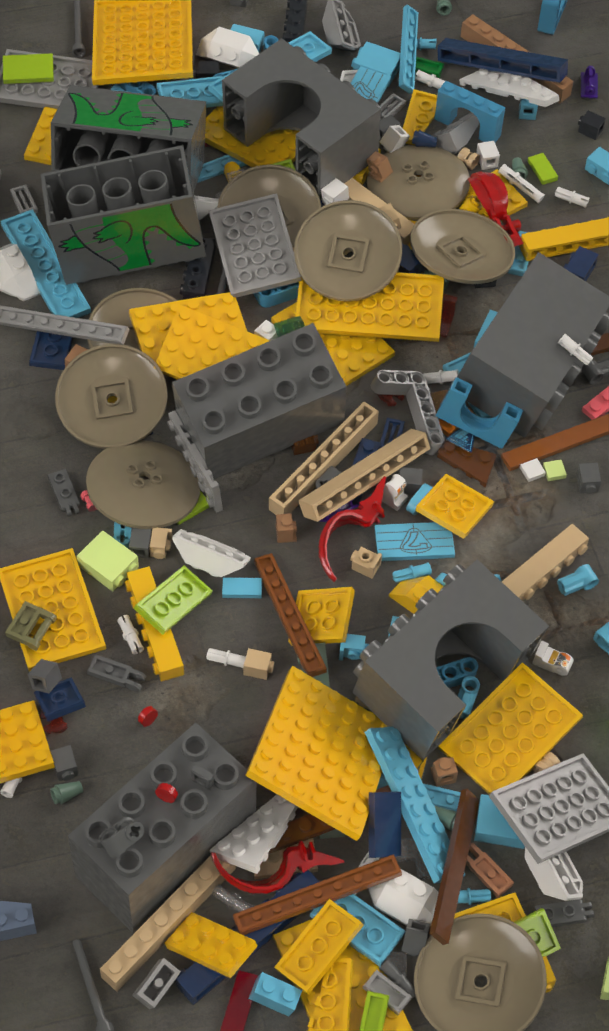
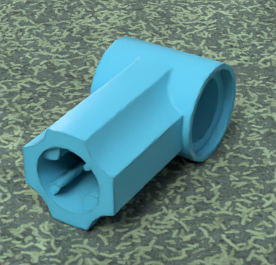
(582, 578)
(467, 696)

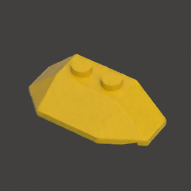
(410, 591)

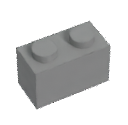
(156, 983)

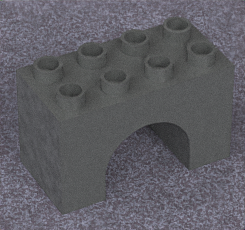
(293, 92)
(466, 617)

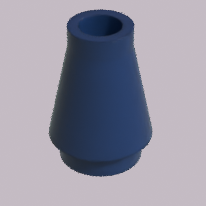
(423, 139)

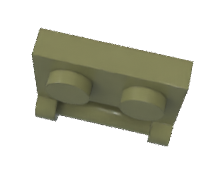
(25, 622)

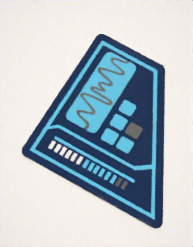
(462, 439)

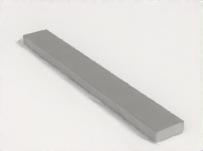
(63, 325)

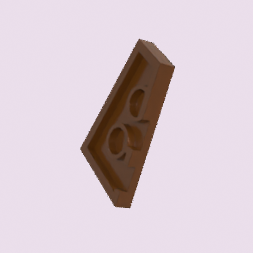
(475, 464)

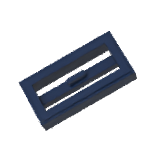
(395, 422)

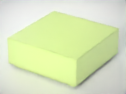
(554, 470)

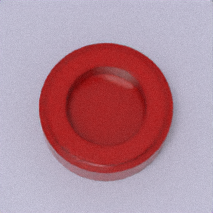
(147, 716)
(166, 792)

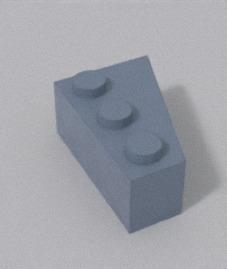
(16, 920)

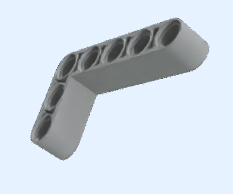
(420, 402)

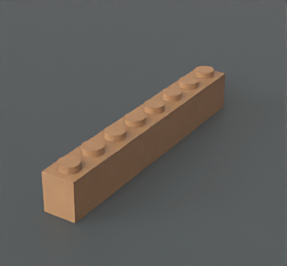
(479, 32)

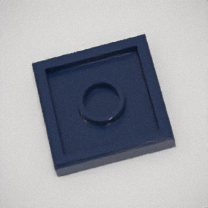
(61, 700)

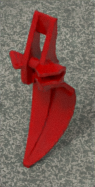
(494, 199)
(363, 516)
(293, 857)

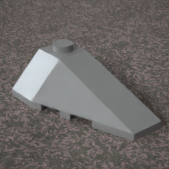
(457, 133)

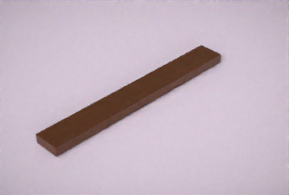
(454, 867)

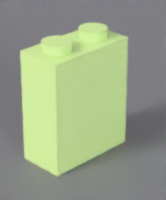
(107, 561)

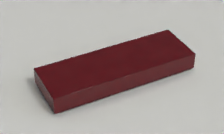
(239, 1003)

